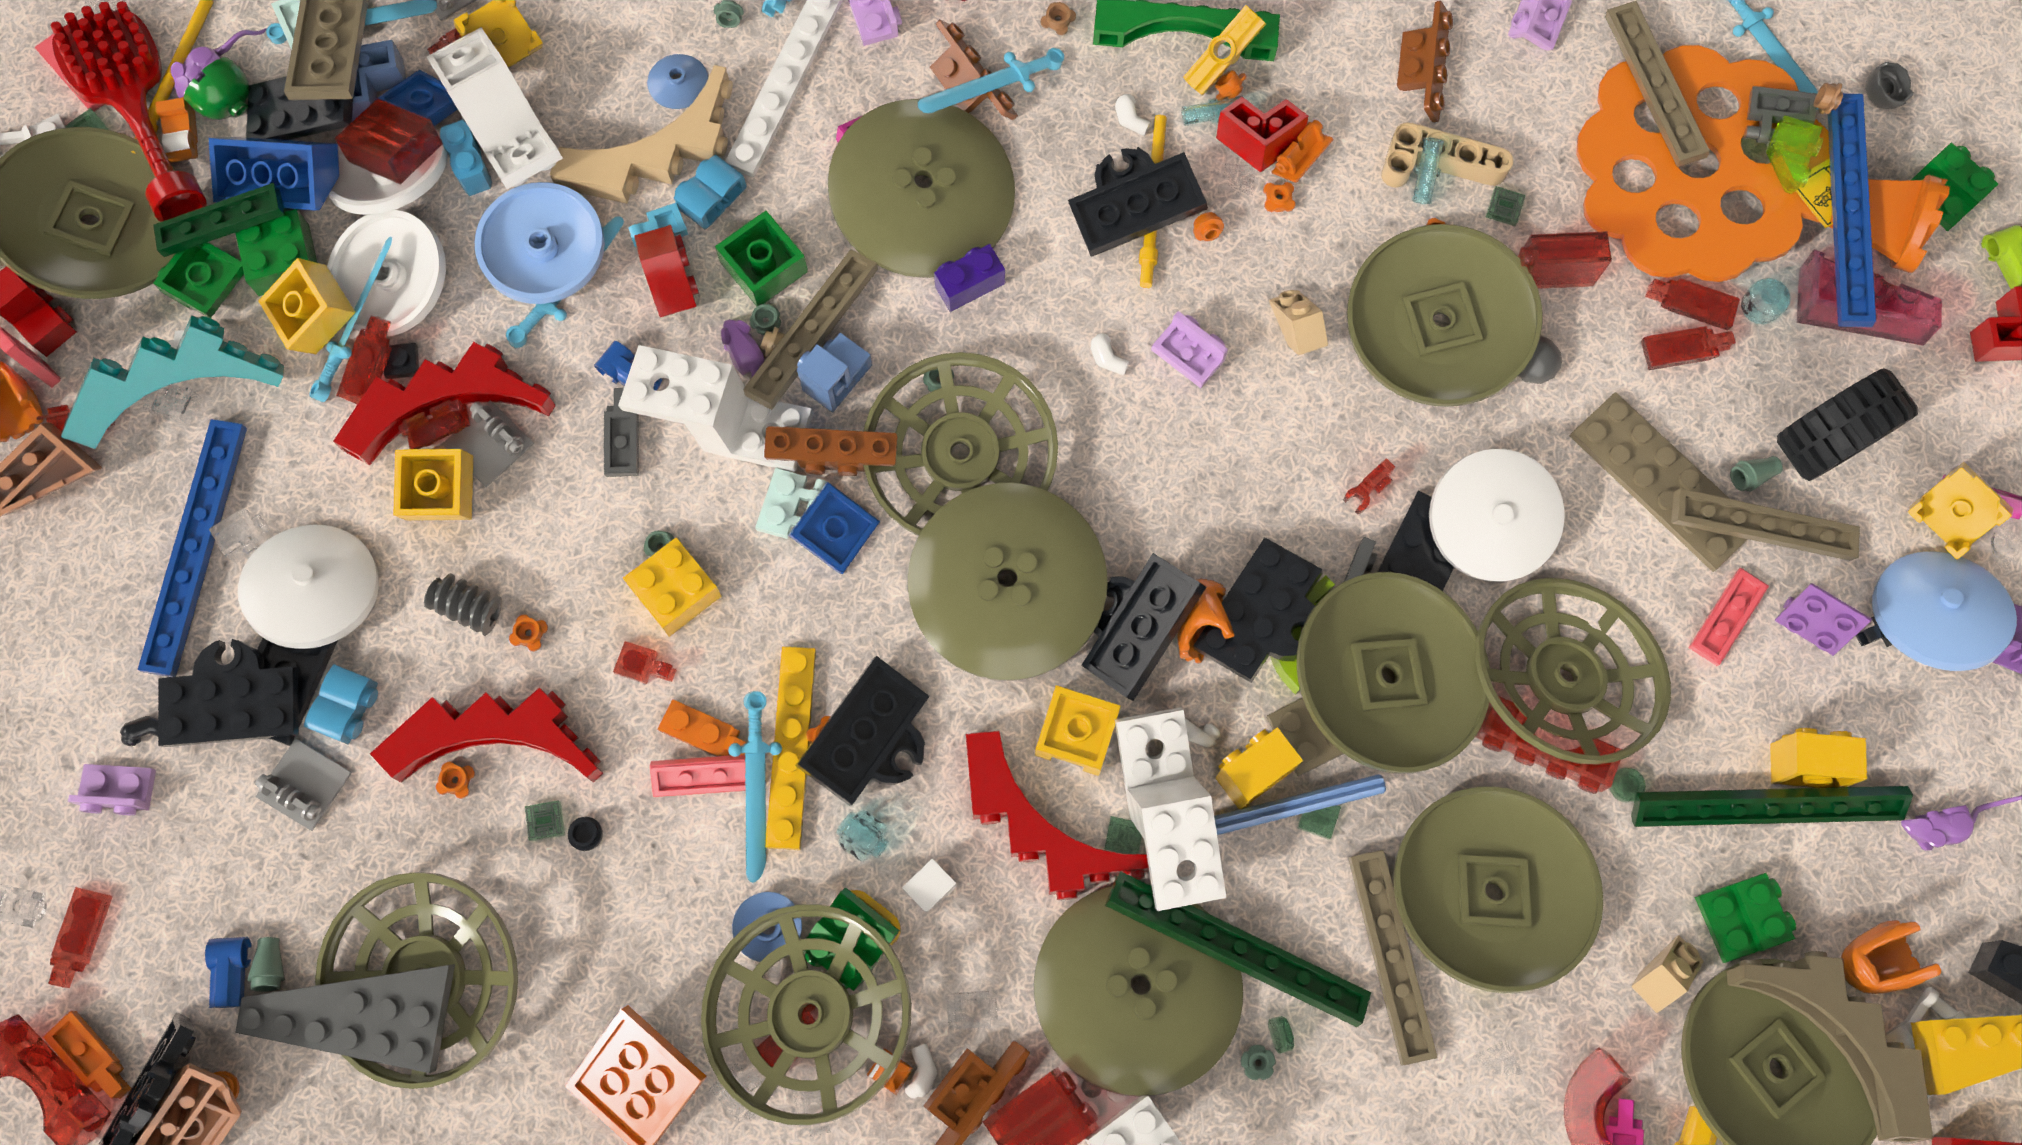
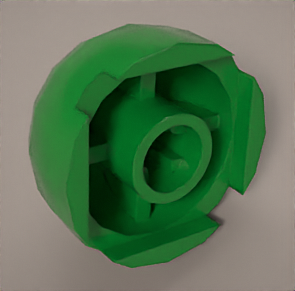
(220, 92)

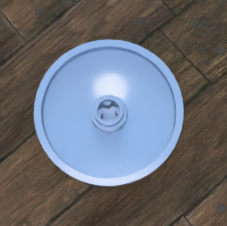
(539, 243)
(1944, 611)

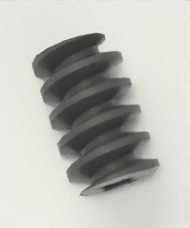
(463, 605)

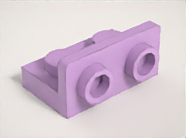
(875, 20)
(1539, 21)
(114, 787)

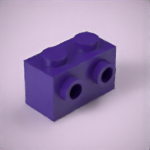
(969, 277)

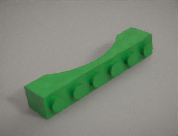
(1126, 21)

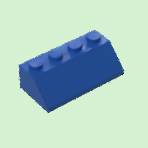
(298, 168)

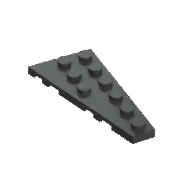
(374, 1018)

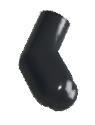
(135, 729)

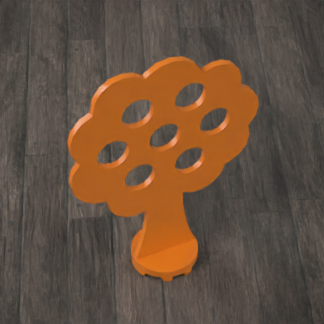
(1721, 250)

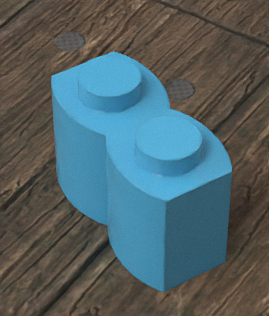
(465, 158)
(709, 191)
(341, 704)

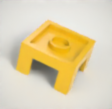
(504, 28)
(1961, 509)
(1077, 729)

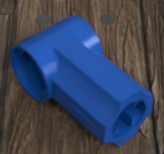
(617, 364)
(227, 963)

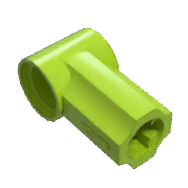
(2006, 250)

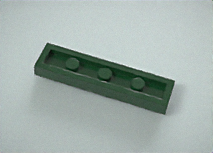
(218, 220)

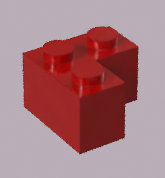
(1260, 135)
(663, 264)
(32, 314)
(2000, 336)

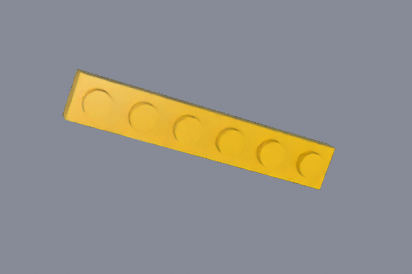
(791, 726)

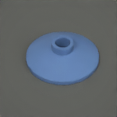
(676, 92)
(752, 909)

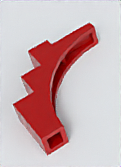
(478, 377)
(436, 732)
(1067, 860)

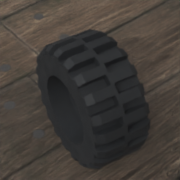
(1847, 424)

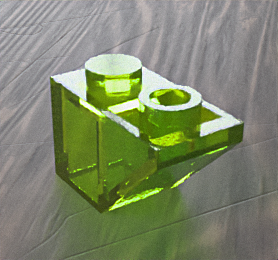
(1791, 151)

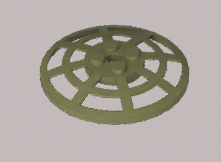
(958, 429)
(1584, 665)
(426, 952)
(786, 1008)

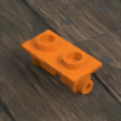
(1301, 156)

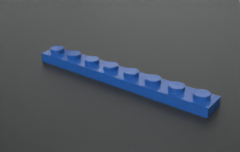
(1851, 214)
(192, 549)

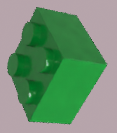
(273, 247)
(761, 258)

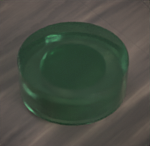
(1626, 784)
(1281, 1034)

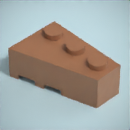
(41, 466)

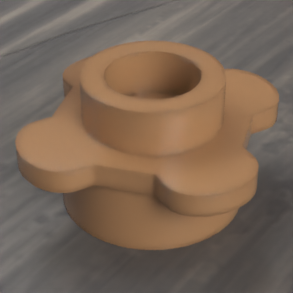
(1060, 10)
(1828, 97)

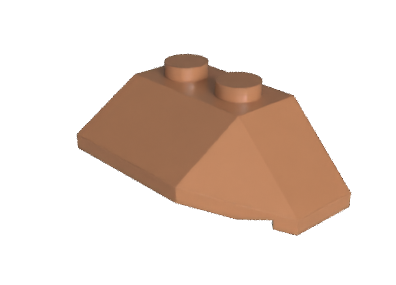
(192, 1111)

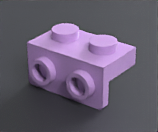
(1190, 349)

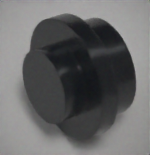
(585, 833)

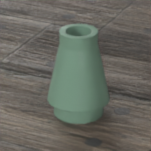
(1751, 474)
(267, 966)

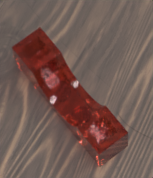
(1499, 736)
(68, 1106)

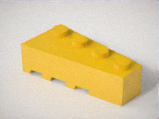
(1967, 1050)

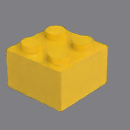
(306, 306)
(433, 484)
(672, 586)
(1818, 759)
(1258, 768)

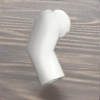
(1128, 117)
(1104, 355)
(1202, 737)
(924, 1074)

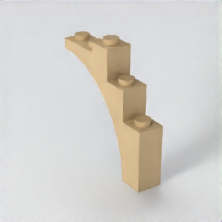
(658, 157)

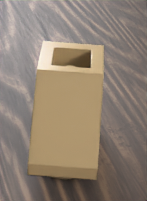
(1299, 321)
(1668, 974)

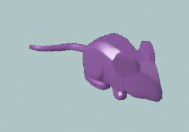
(199, 59)
(741, 346)
(1947, 826)

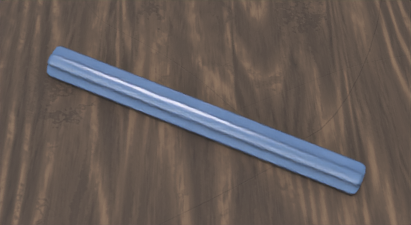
(1299, 804)

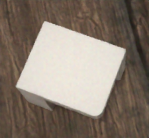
(929, 885)

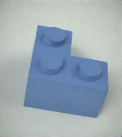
(378, 70)
(832, 371)

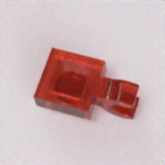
(1376, 480)
(640, 662)

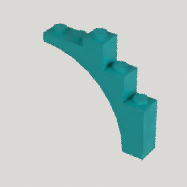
(200, 354)

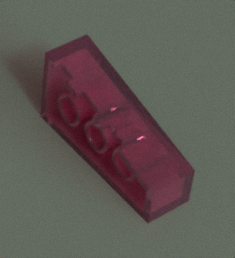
(1900, 310)

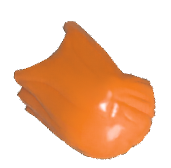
(17, 405)
(1205, 612)
(1883, 960)

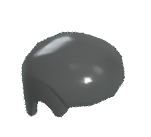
(1888, 79)
(1544, 363)

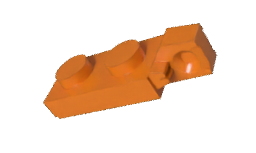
(699, 729)
(87, 1055)

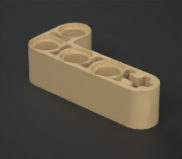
(1450, 162)

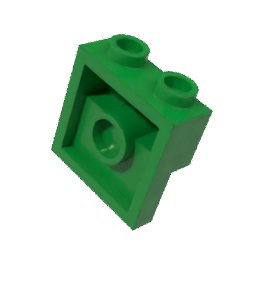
(1966, 181)
(200, 278)
(1746, 917)
(835, 930)

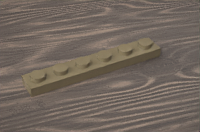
(1657, 84)
(810, 328)
(1765, 524)
(1392, 958)

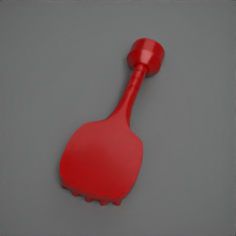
(116, 63)

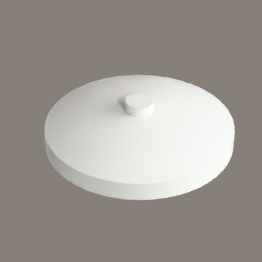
(369, 193)
(408, 277)
(1496, 515)
(308, 586)

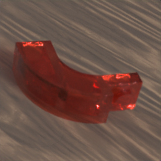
(1588, 1096)

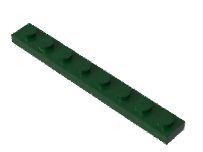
(1771, 806)
(1241, 951)

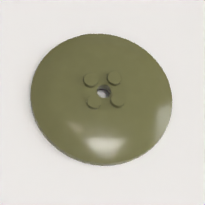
(56, 182)
(913, 226)
(1451, 273)
(1000, 628)
(1429, 647)
(1546, 882)
(1127, 1038)
(1727, 1070)

